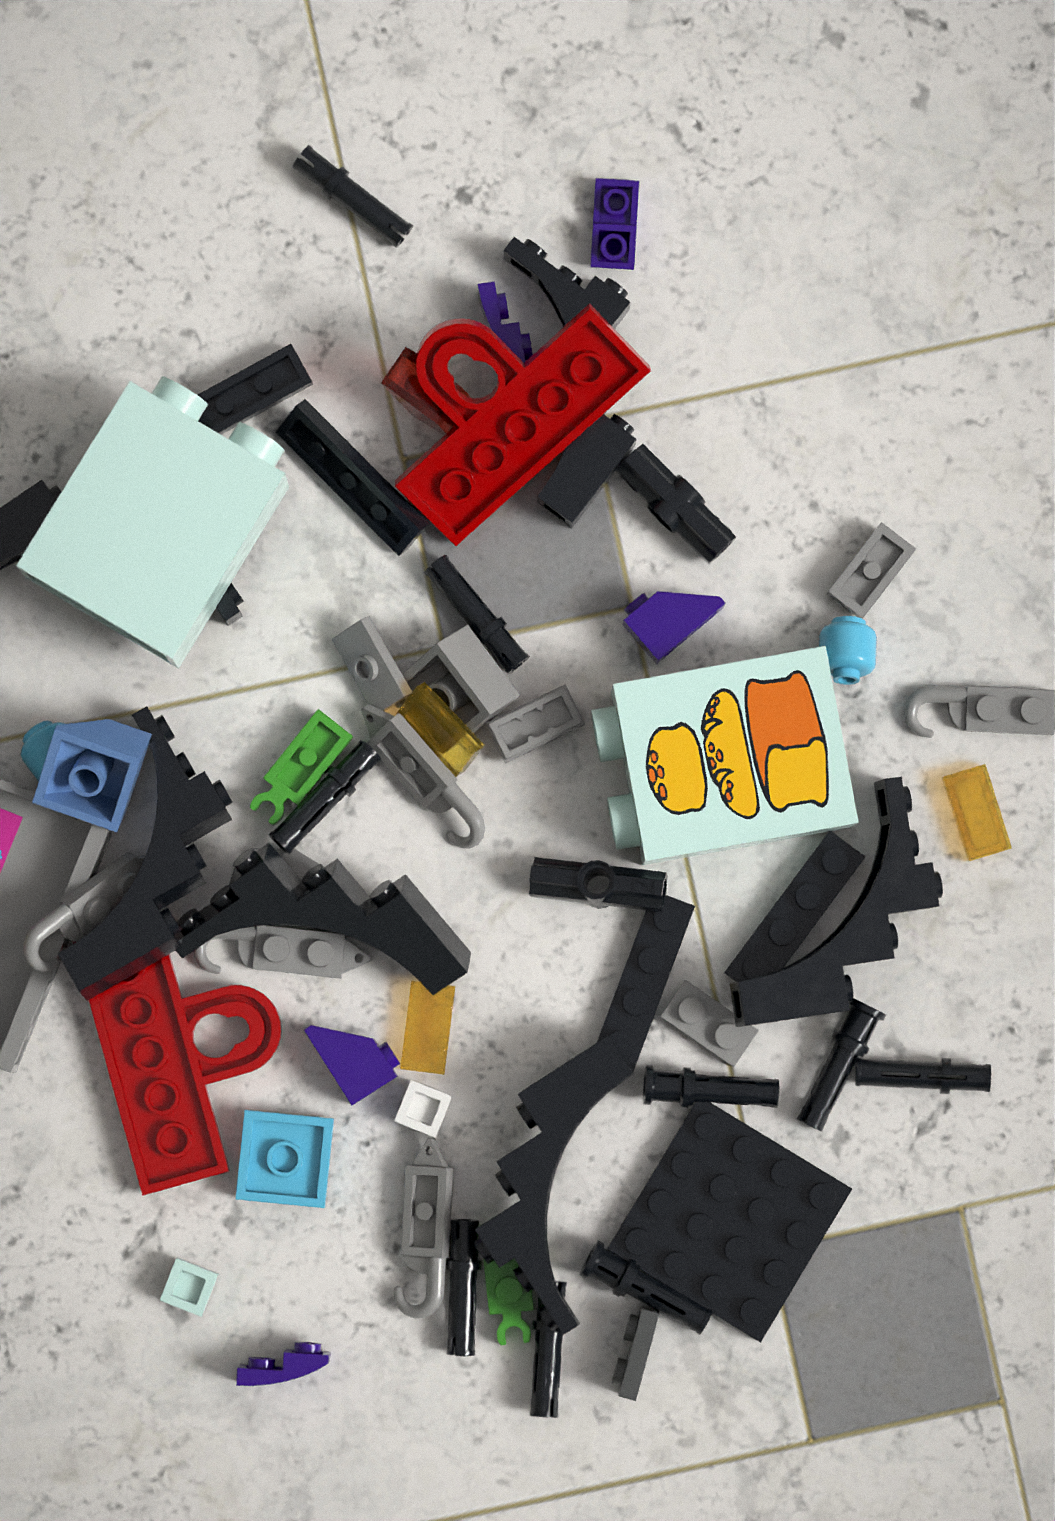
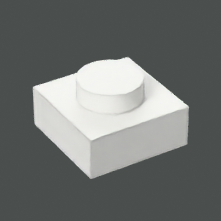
(423, 1108)

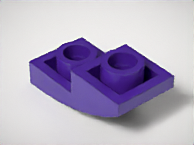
(614, 223)
(494, 310)
(297, 1362)

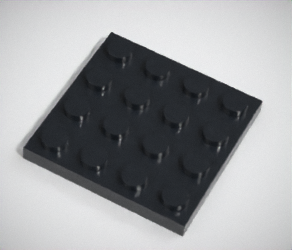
(730, 1218)

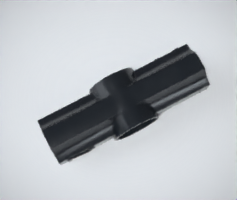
(675, 503)
(569, 882)

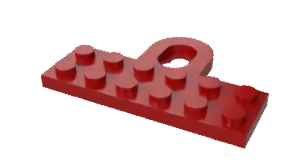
(521, 423)
(164, 1076)

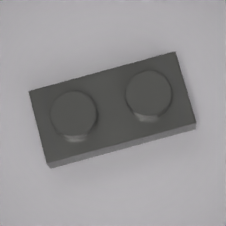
(630, 1371)

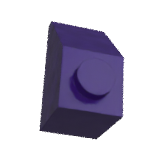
(668, 620)
(354, 1061)

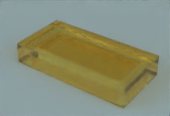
(441, 729)
(976, 812)
(427, 1029)

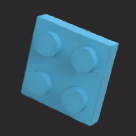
(284, 1158)

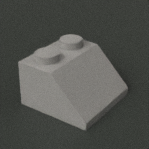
(464, 678)

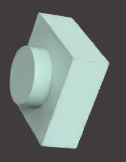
(189, 1287)

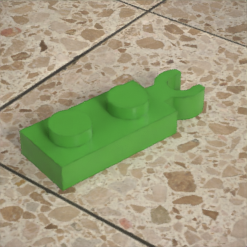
(303, 764)
(507, 1298)

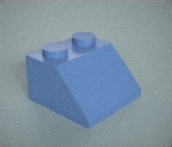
(92, 771)

